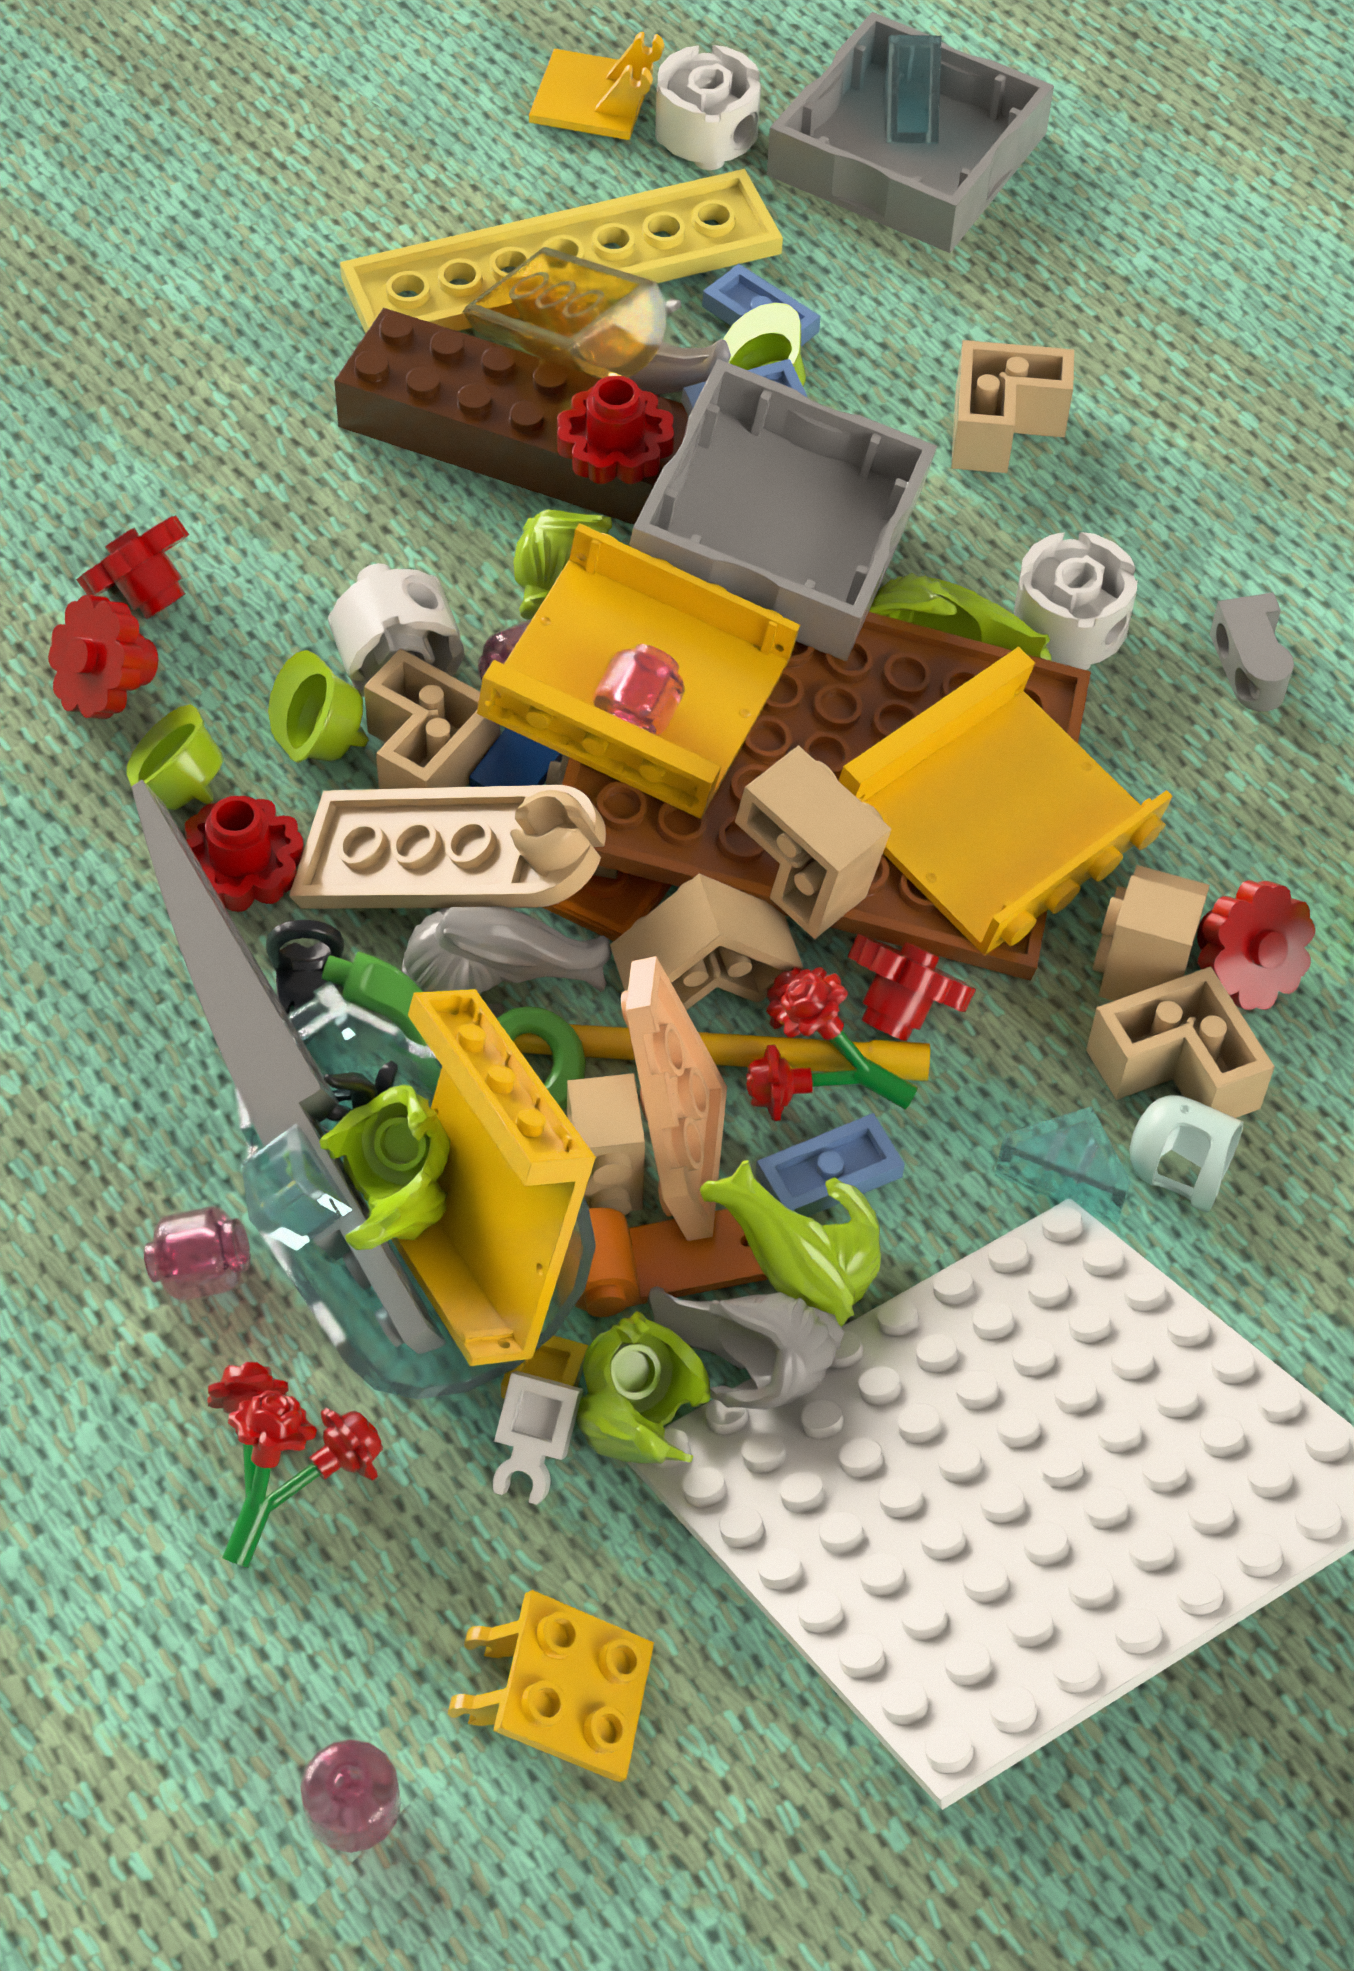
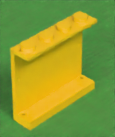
(611, 603)
(998, 807)
(509, 1182)

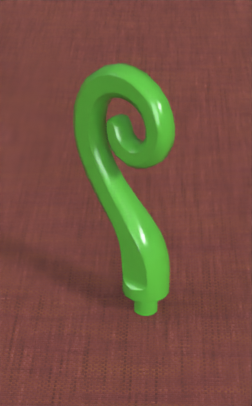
(389, 992)

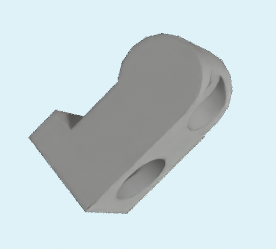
(1250, 652)

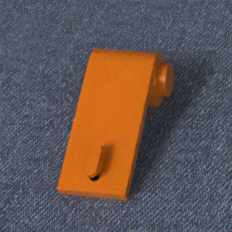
(658, 1254)

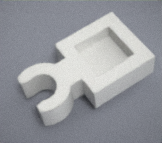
(537, 1424)

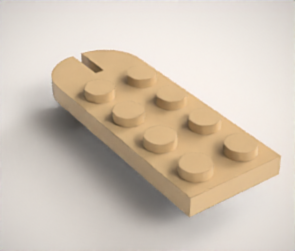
(449, 848)

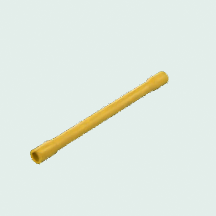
(902, 1058)

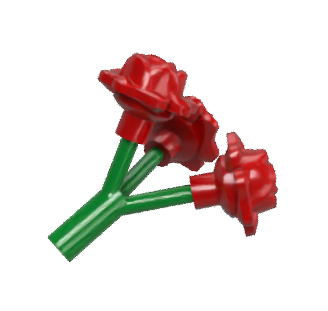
(806, 1004)
(272, 1423)

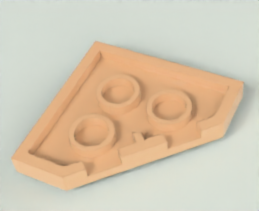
(678, 1096)

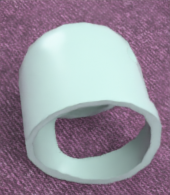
(1193, 1132)

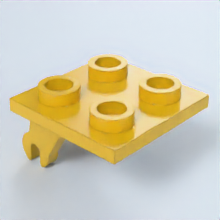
(596, 91)
(569, 1685)

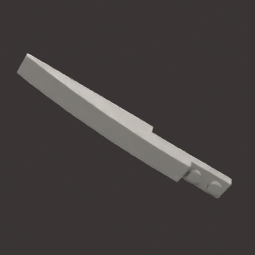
(270, 1059)

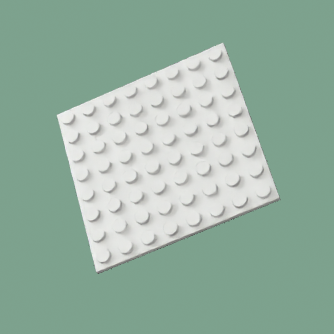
(1017, 1496)

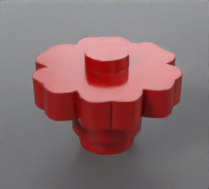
(615, 432)
(140, 568)
(99, 657)
(245, 850)
(1257, 943)
(905, 986)

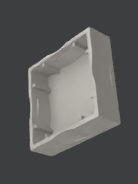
(838, 150)
(785, 503)

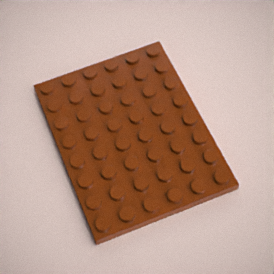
(834, 715)

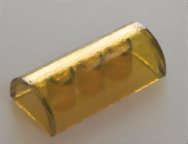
(574, 314)

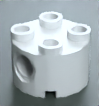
(707, 105)
(1077, 596)
(391, 613)

